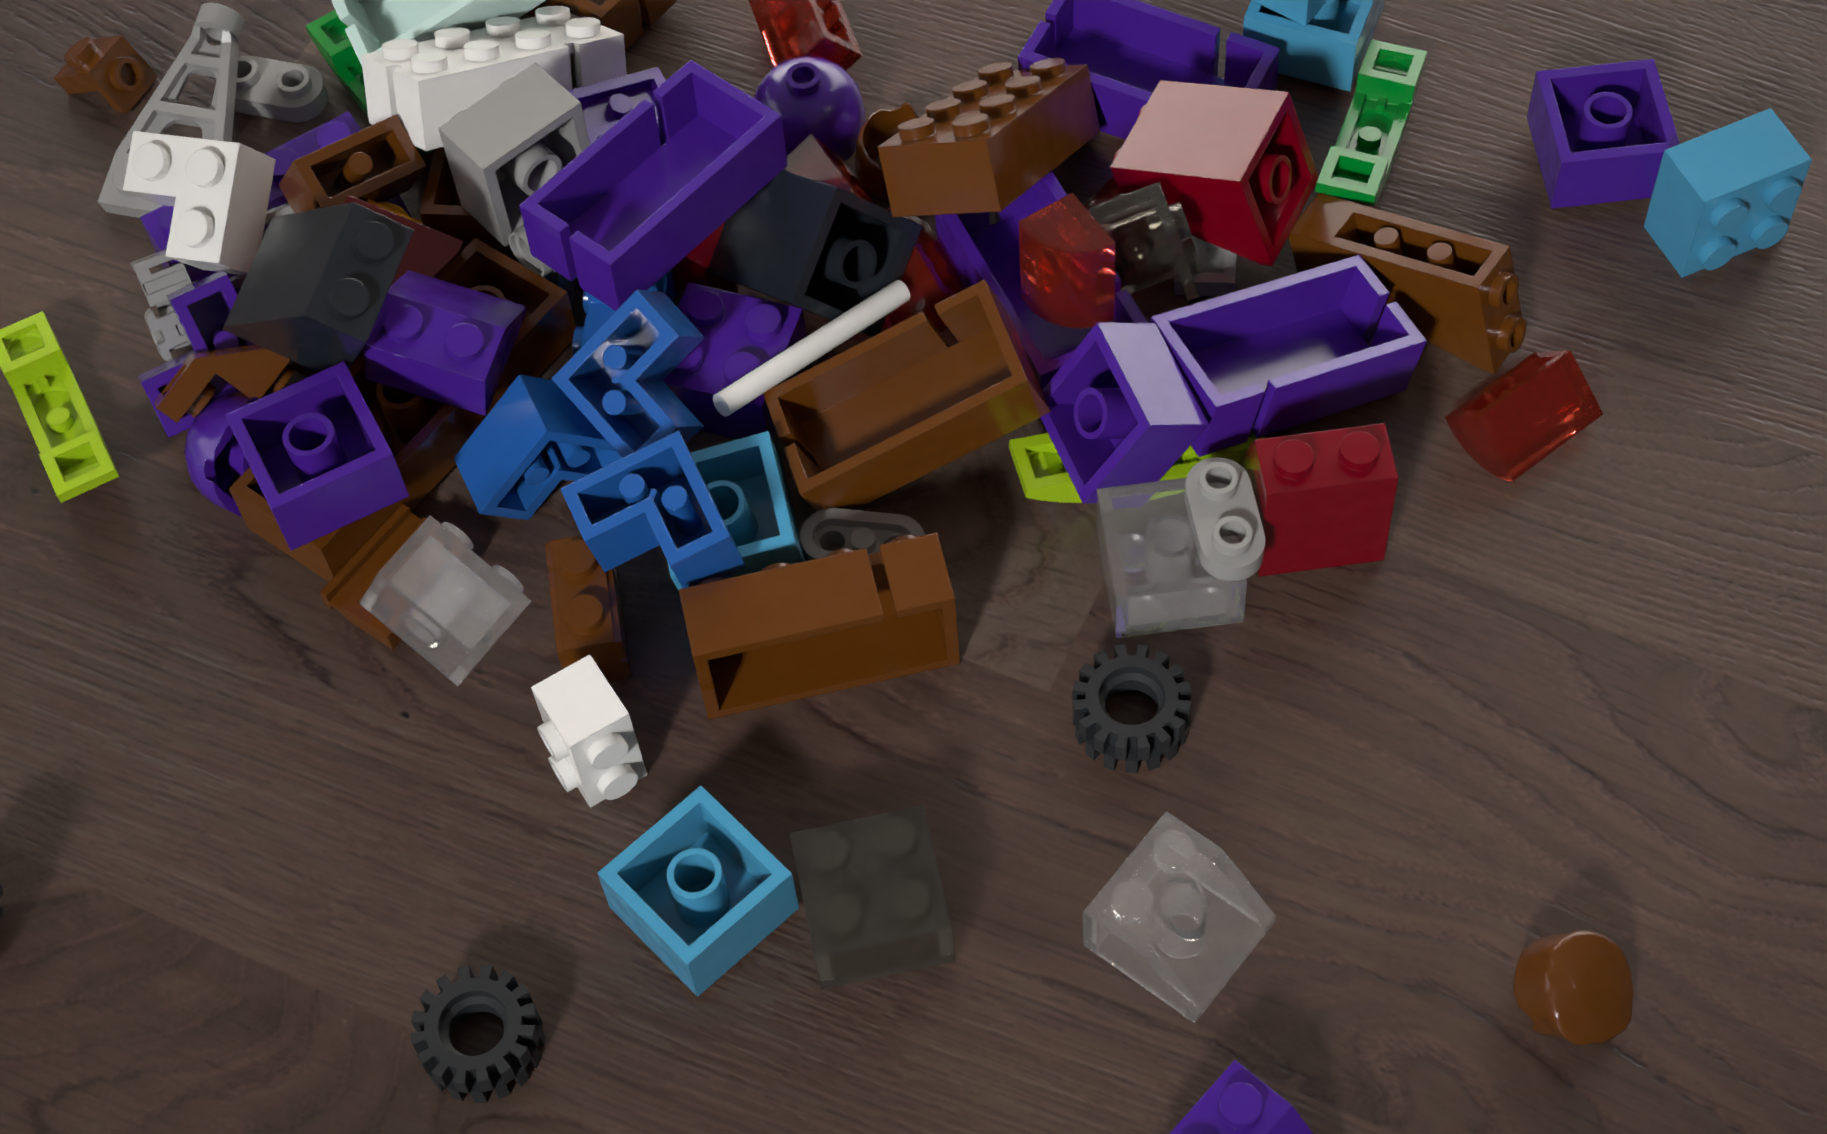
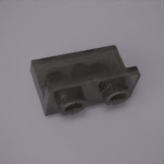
(1149, 240)

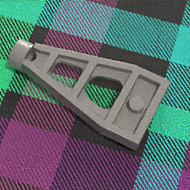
(213, 24)

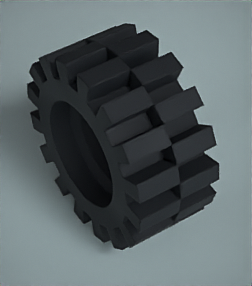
(1139, 675)
(464, 998)

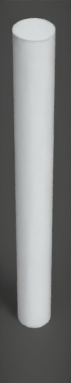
(810, 348)

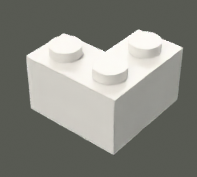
(216, 196)

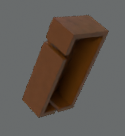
(989, 139)
(906, 402)
(821, 625)

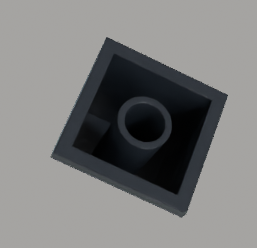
(814, 247)
(319, 283)

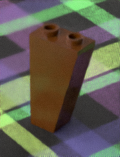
(1446, 281)

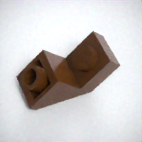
(247, 368)

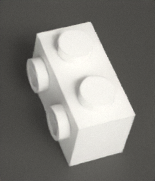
(588, 733)

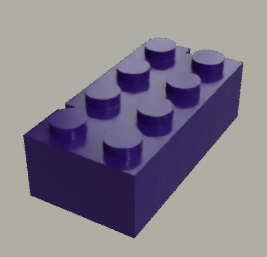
(1138, 45)
(640, 207)
(993, 254)
(1291, 351)

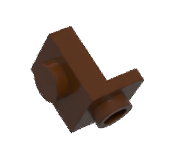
(106, 67)

